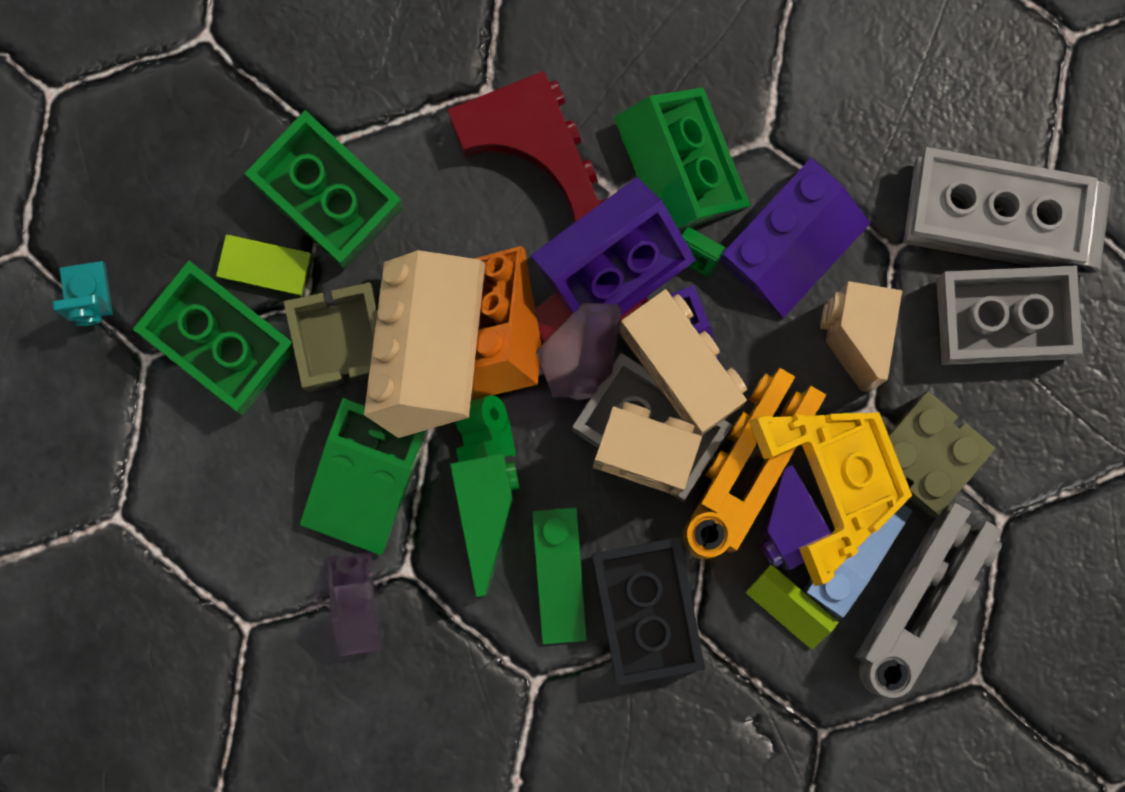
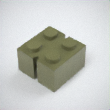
(333, 338)
(936, 453)

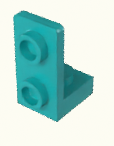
(84, 294)

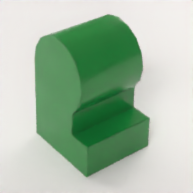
(486, 430)

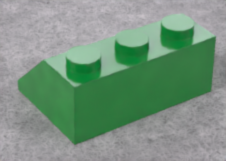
(683, 157)

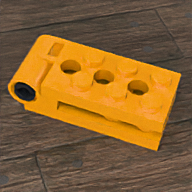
(720, 511)

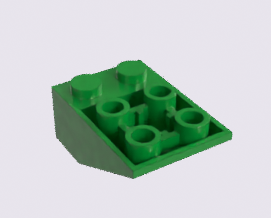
(361, 480)

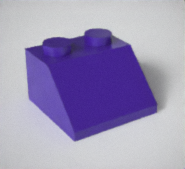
(790, 522)

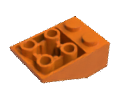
(506, 327)

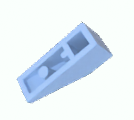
(854, 574)

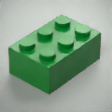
(324, 190)
(215, 338)

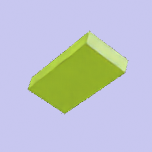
(264, 265)
(791, 607)

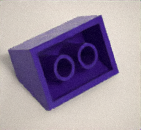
(795, 238)
(615, 251)

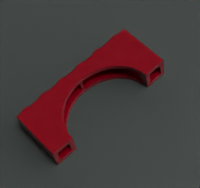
(529, 124)

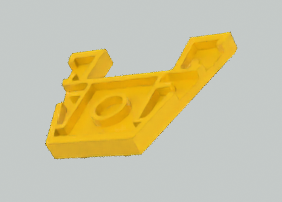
(854, 474)

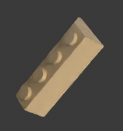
(424, 342)

